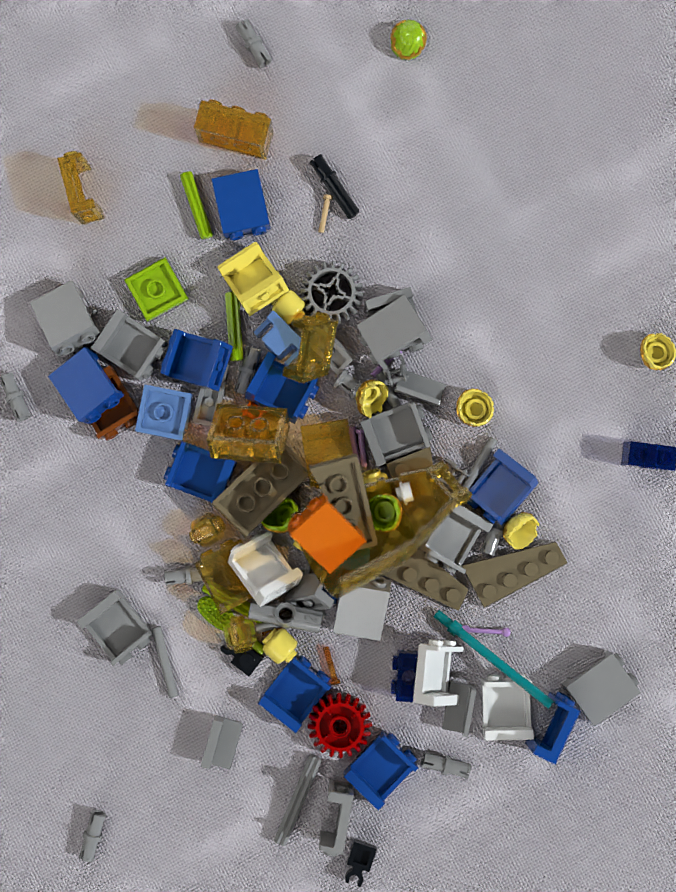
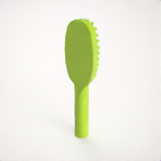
(210, 612)

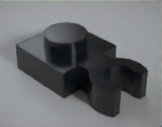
(244, 661)
(360, 858)

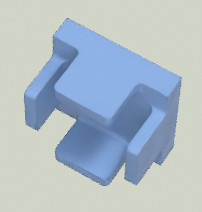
(280, 338)
(164, 412)

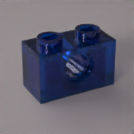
(649, 456)
(402, 662)

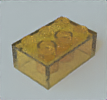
(234, 129)
(248, 433)

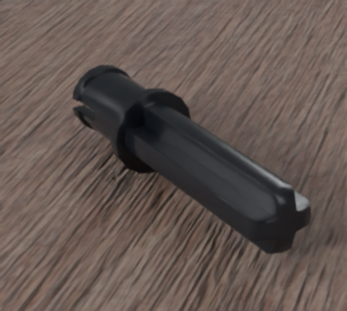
(334, 186)

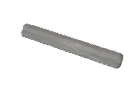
(297, 800)

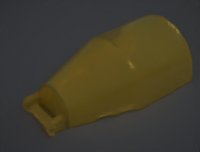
(419, 520)

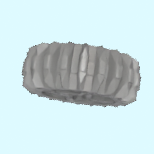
(321, 288)

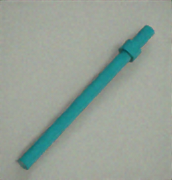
(456, 629)

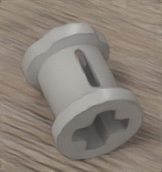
(348, 383)

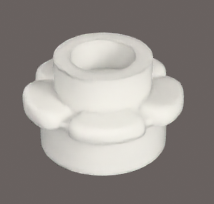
(404, 492)

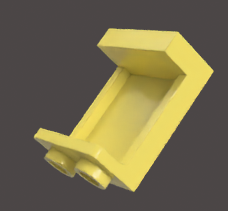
(252, 278)

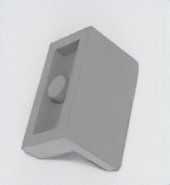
(421, 388)
(309, 594)
(458, 717)
(222, 743)

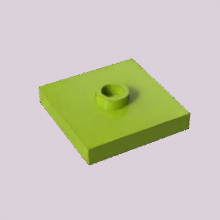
(156, 289)

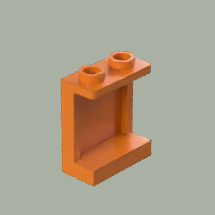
(325, 533)

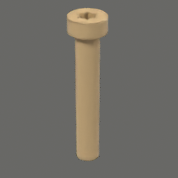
(328, 198)

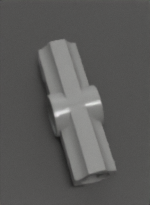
(301, 618)

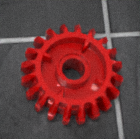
(342, 739)

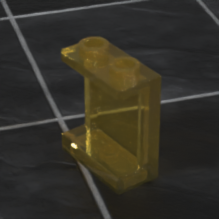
(71, 166)
(315, 347)
(325, 442)
(221, 579)

